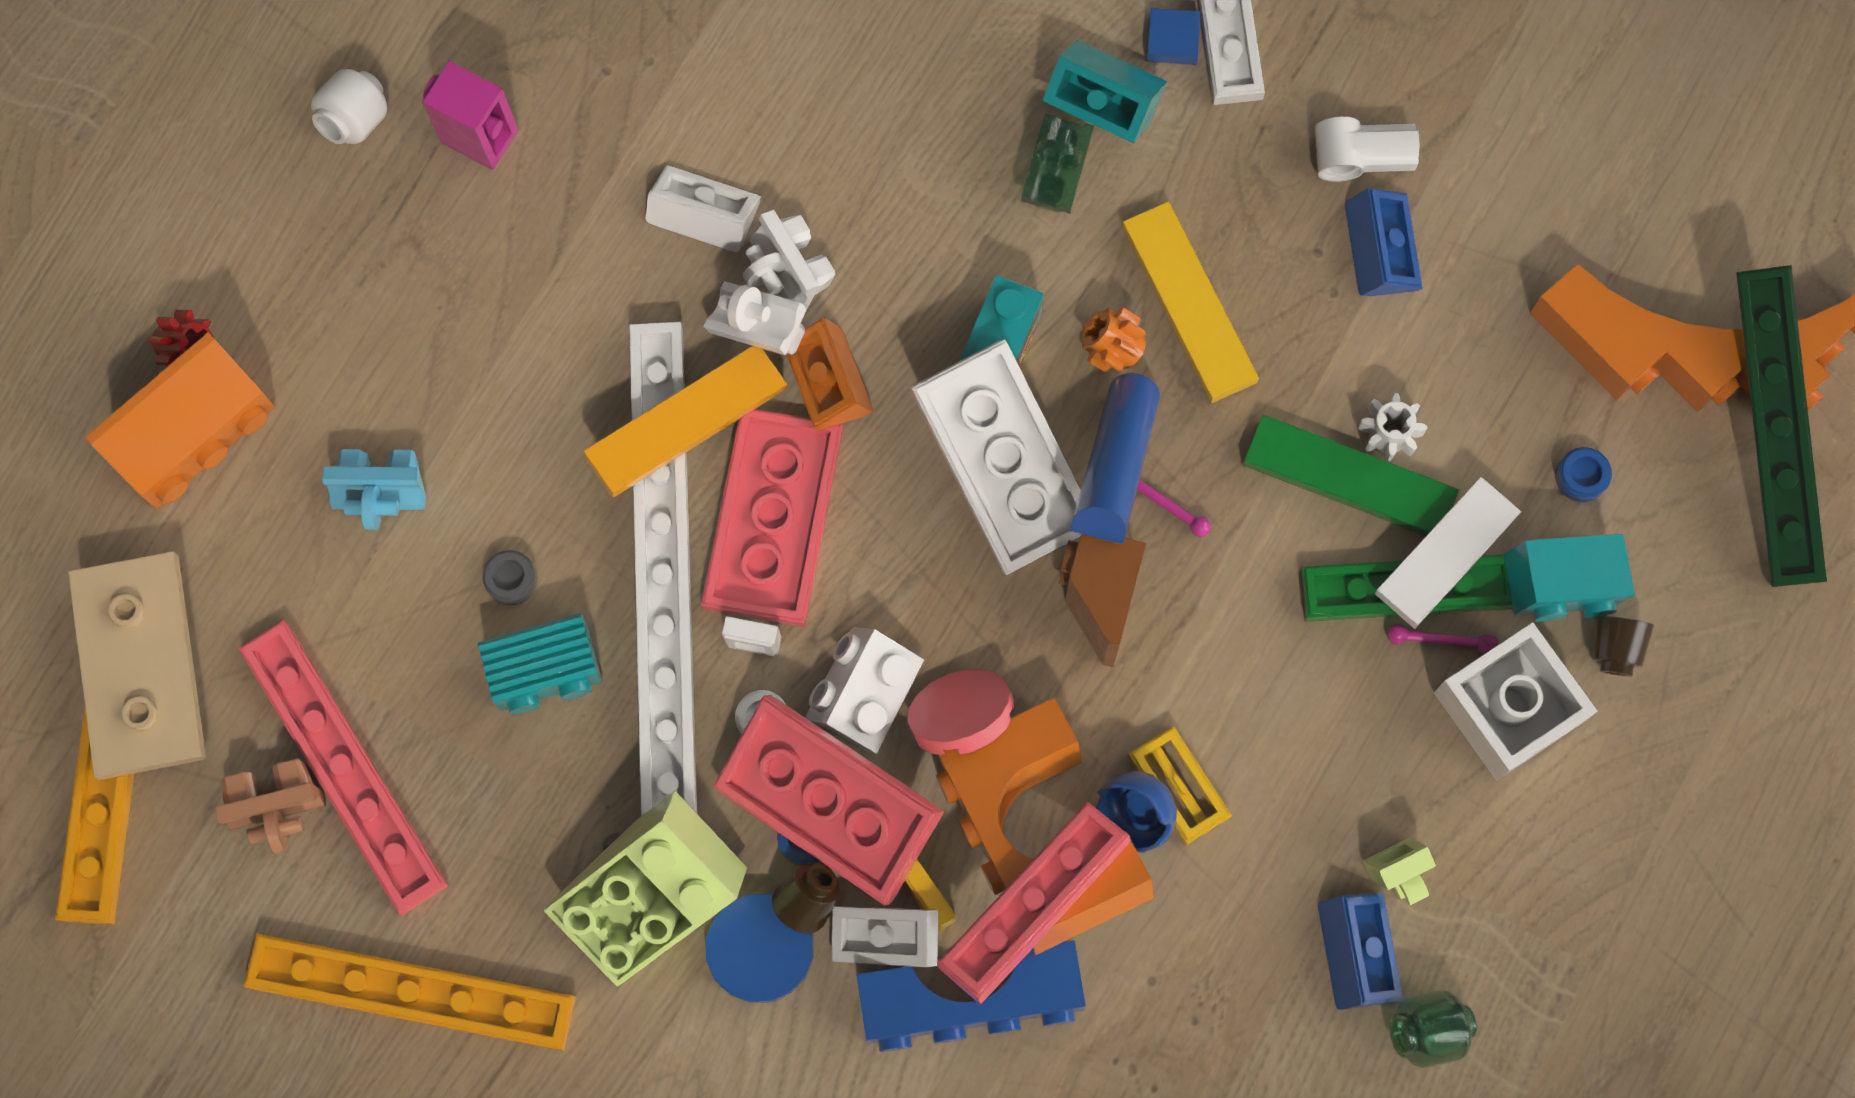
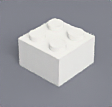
(1514, 701)

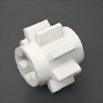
(1390, 414)

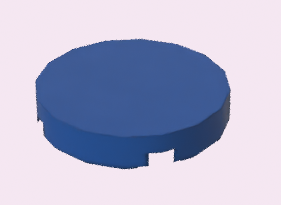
(756, 952)

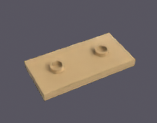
(136, 665)

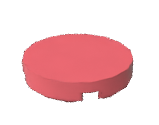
(961, 711)

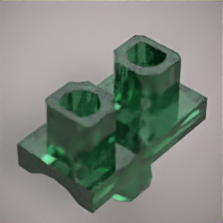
(1057, 164)

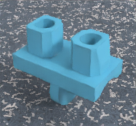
(374, 489)

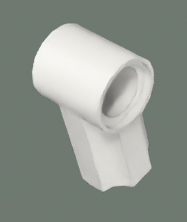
(1351, 149)

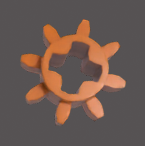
(1113, 339)

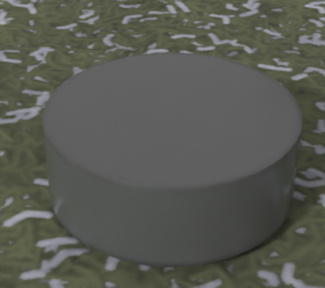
(510, 577)

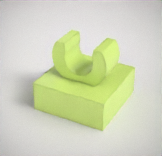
(1401, 869)

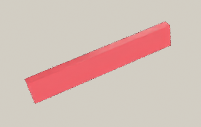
(343, 768)

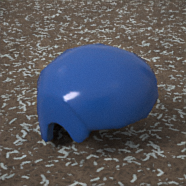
(1139, 807)

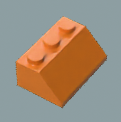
(181, 422)

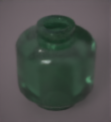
(1432, 1029)

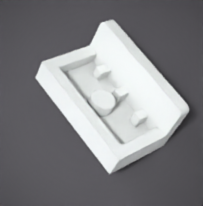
(864, 687)

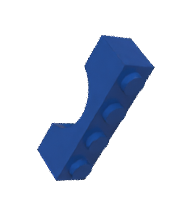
(902, 1007)

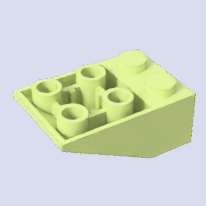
(648, 890)

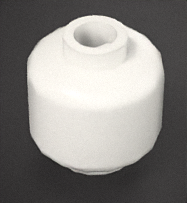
(348, 106)

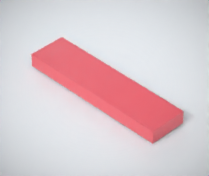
(1033, 902)

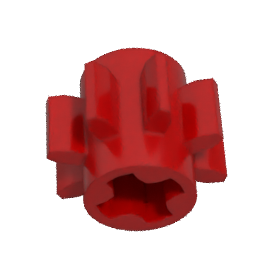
(177, 335)

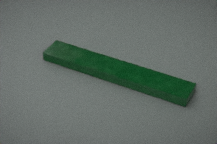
(1781, 426)

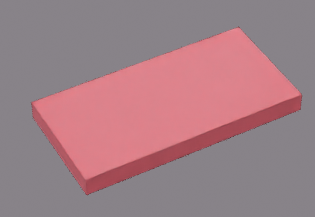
(772, 518)
(828, 799)

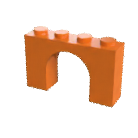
(991, 779)

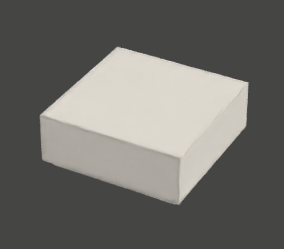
(751, 636)

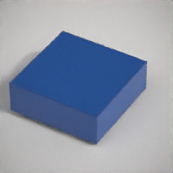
(1173, 36)

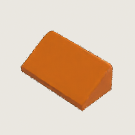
(829, 376)

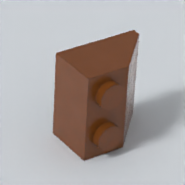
(1101, 588)

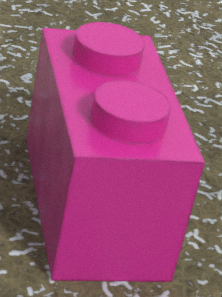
(469, 114)

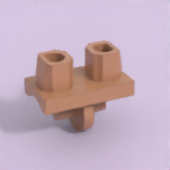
(246, 807)

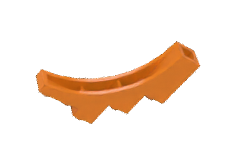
(1633, 346)

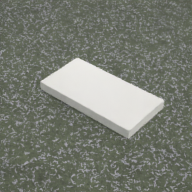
(1001, 455)

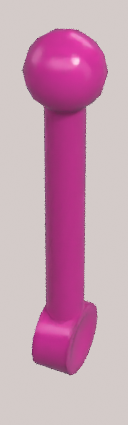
(1199, 525)
(1399, 634)

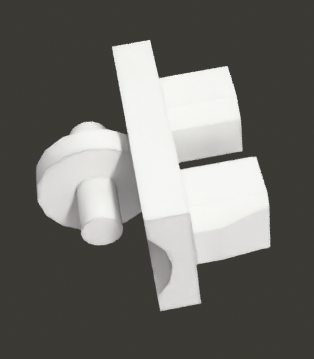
(780, 264)
(757, 319)

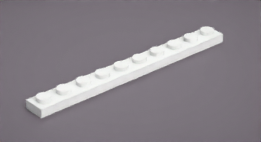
(663, 584)

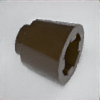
(1620, 644)
(806, 898)

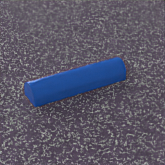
(1117, 458)

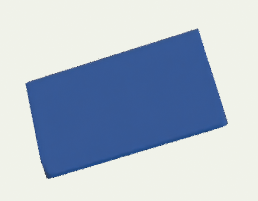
(1383, 243)
(1360, 950)

